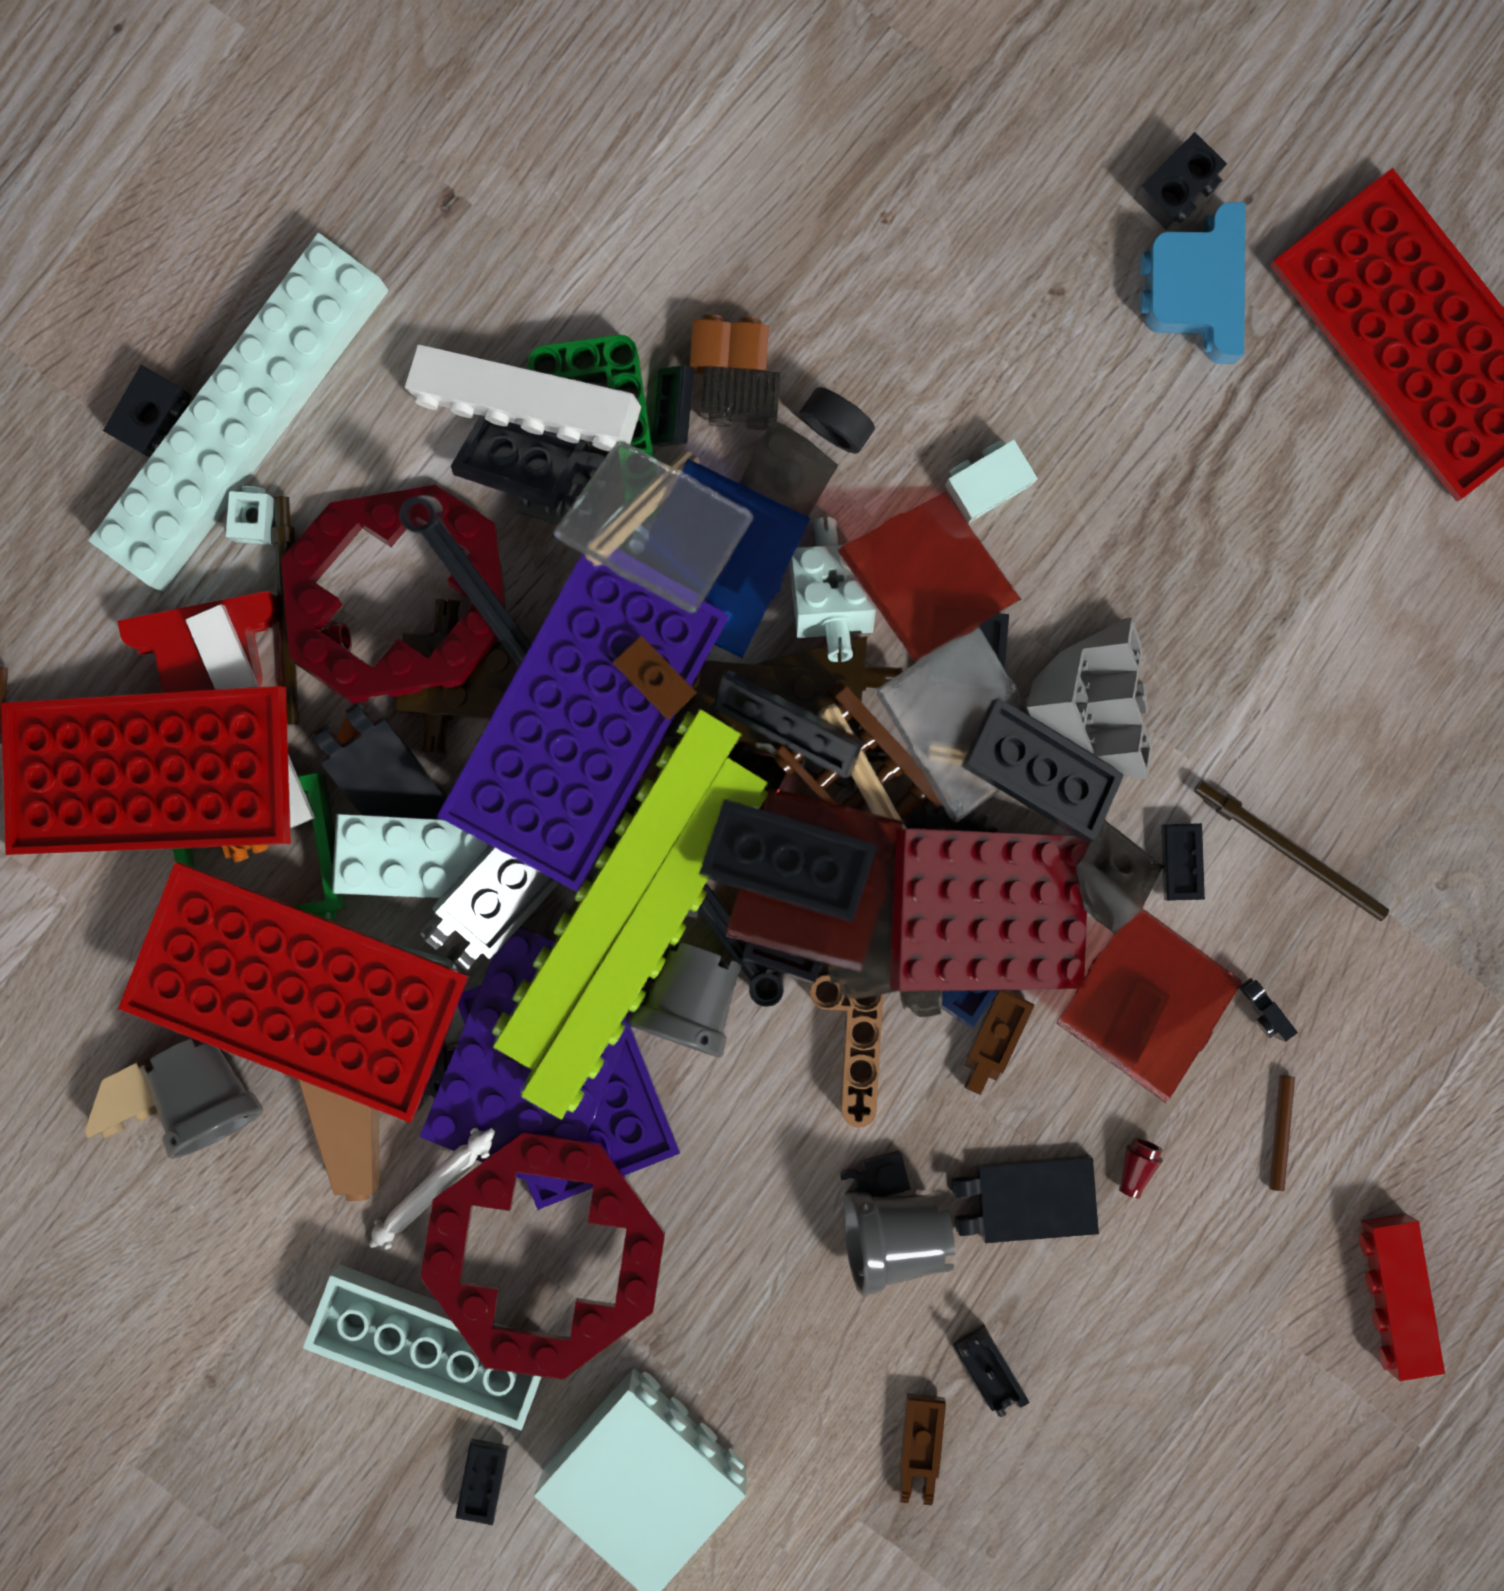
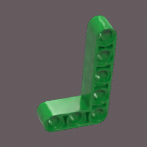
(601, 370)

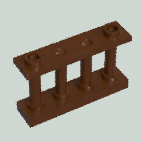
(873, 734)

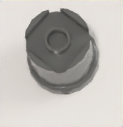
(689, 999)
(197, 1097)
(895, 1239)

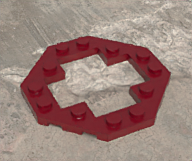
(402, 667)
(474, 1304)

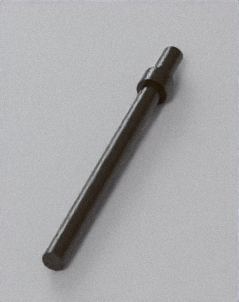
(283, 536)
(1231, 808)

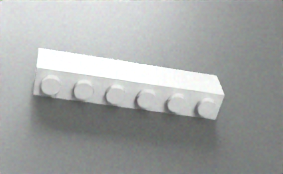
(522, 397)

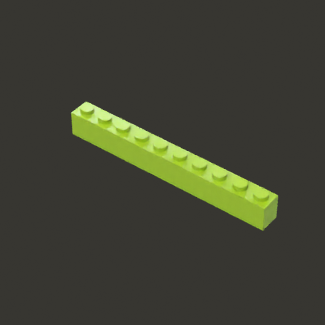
(615, 889)
(636, 951)

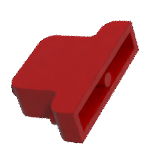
(174, 646)

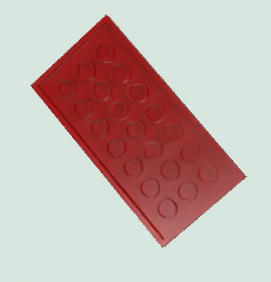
(1409, 326)
(146, 771)
(293, 992)

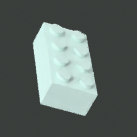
(400, 856)

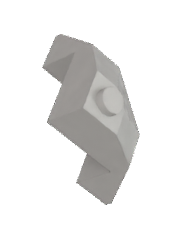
(1096, 699)

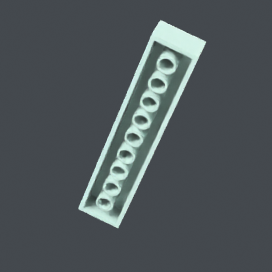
(239, 413)

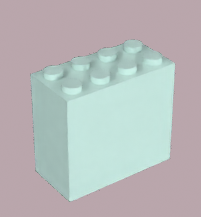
(643, 1483)

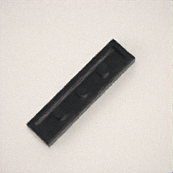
(788, 724)

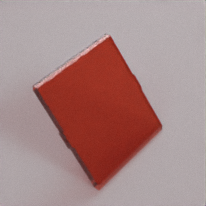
(929, 576)
(807, 932)
(1149, 1003)

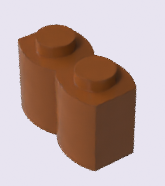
(728, 344)

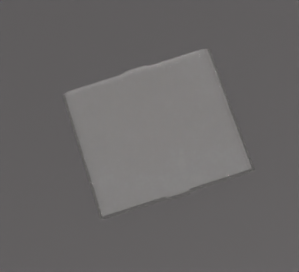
(654, 526)
(939, 713)

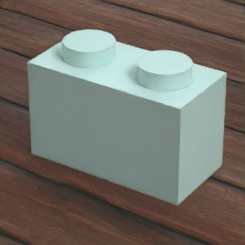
(990, 480)

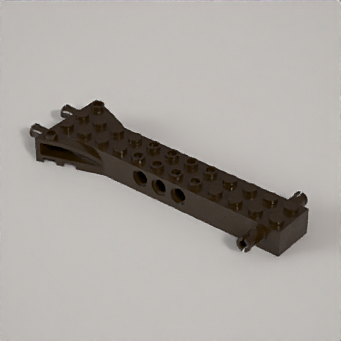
(798, 678)

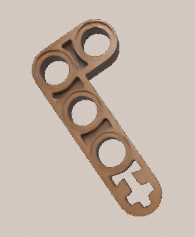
(856, 1050)

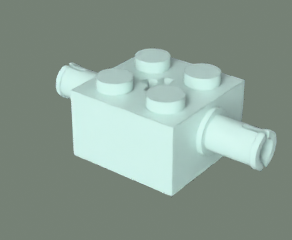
(827, 594)

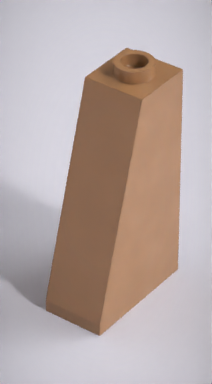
(347, 1141)

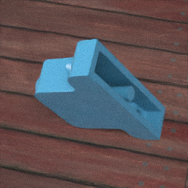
(1200, 283)

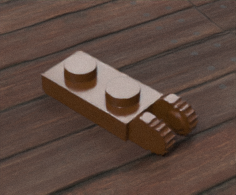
(921, 1444)

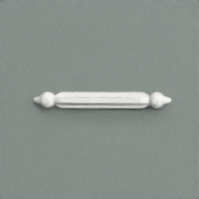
(439, 1180)

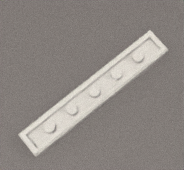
(230, 670)

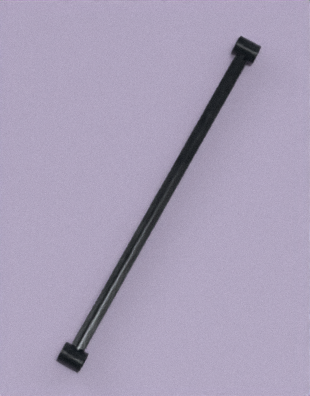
(518, 647)

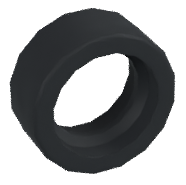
(837, 420)

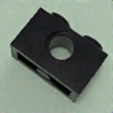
(143, 393)

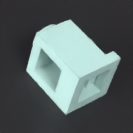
(239, 509)

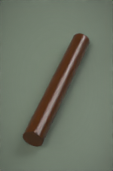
(1282, 1133)

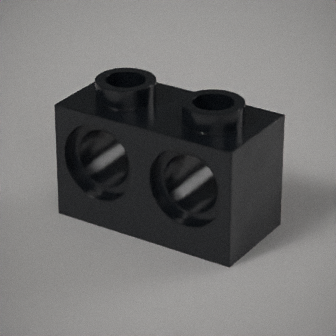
(1177, 178)

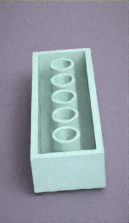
(412, 1345)

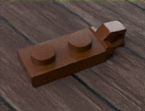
(996, 1039)

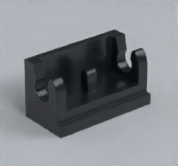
(990, 1371)

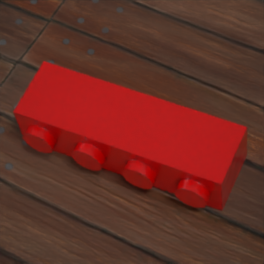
(1401, 1297)

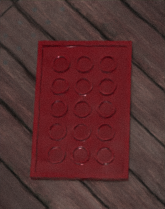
(987, 911)

